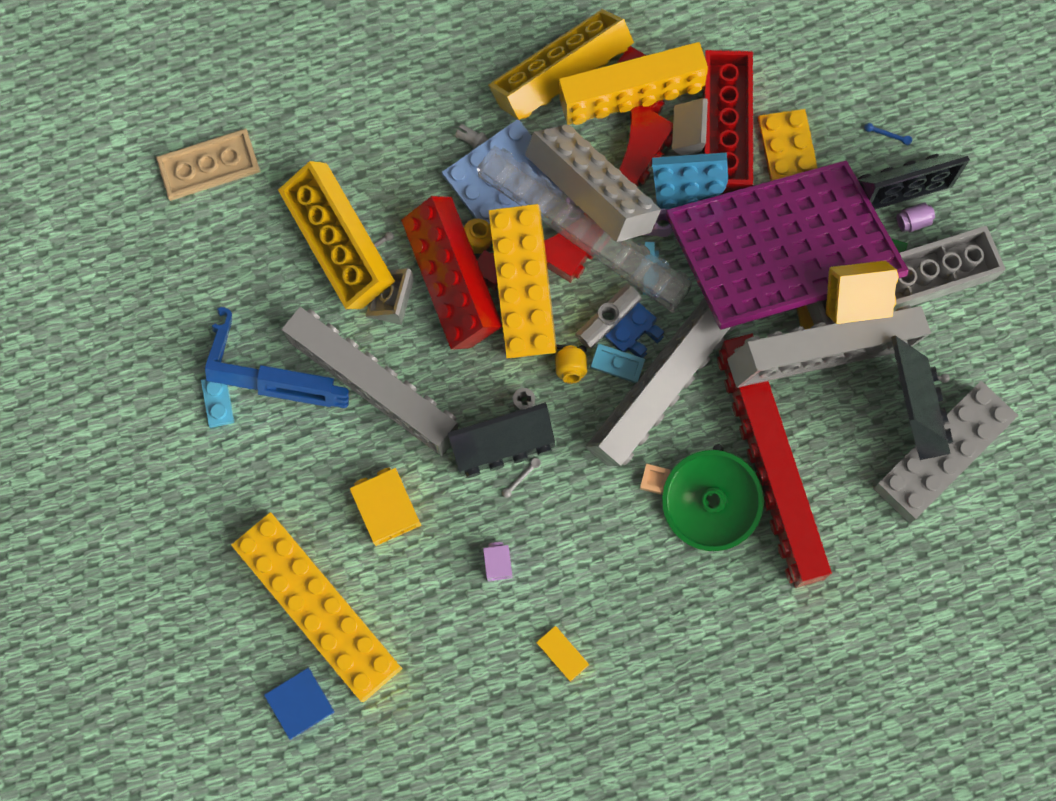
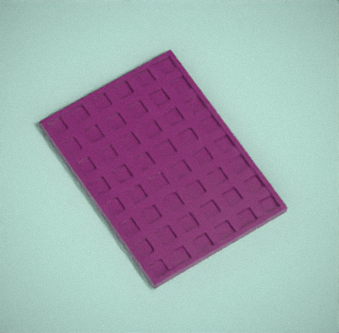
(777, 239)

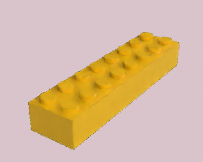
(317, 607)

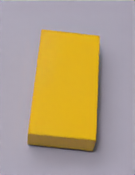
(562, 653)

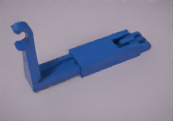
(270, 380)

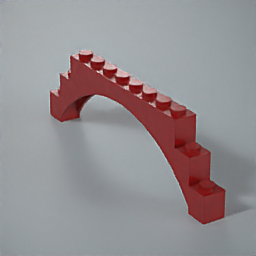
(647, 140)

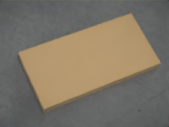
(208, 164)

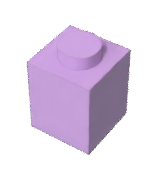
(497, 561)

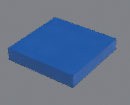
(299, 703)

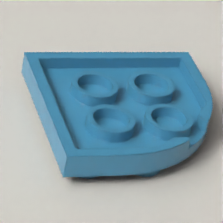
(689, 178)

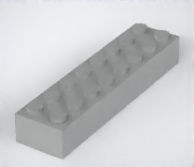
(939, 270)
(824, 346)
(370, 380)
(658, 388)

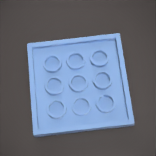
(475, 192)

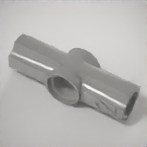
(618, 305)

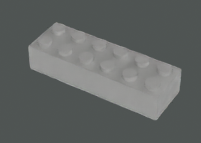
(592, 182)
(973, 426)

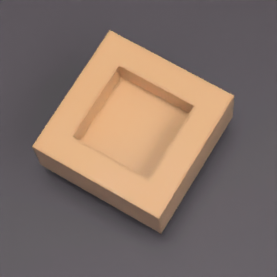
(654, 479)

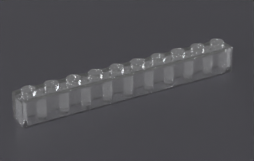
(563, 215)

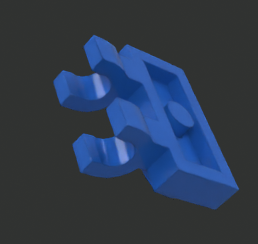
(631, 328)

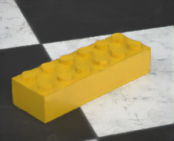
(577, 51)
(633, 83)
(336, 235)
(523, 281)

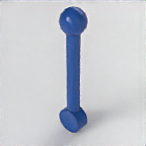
(907, 140)

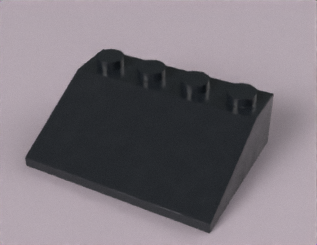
(913, 179)
(922, 401)
(502, 440)

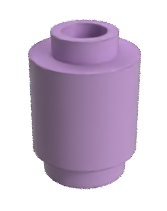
(915, 217)

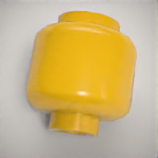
(479, 234)
(571, 364)

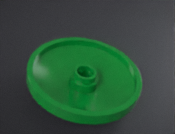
(713, 500)

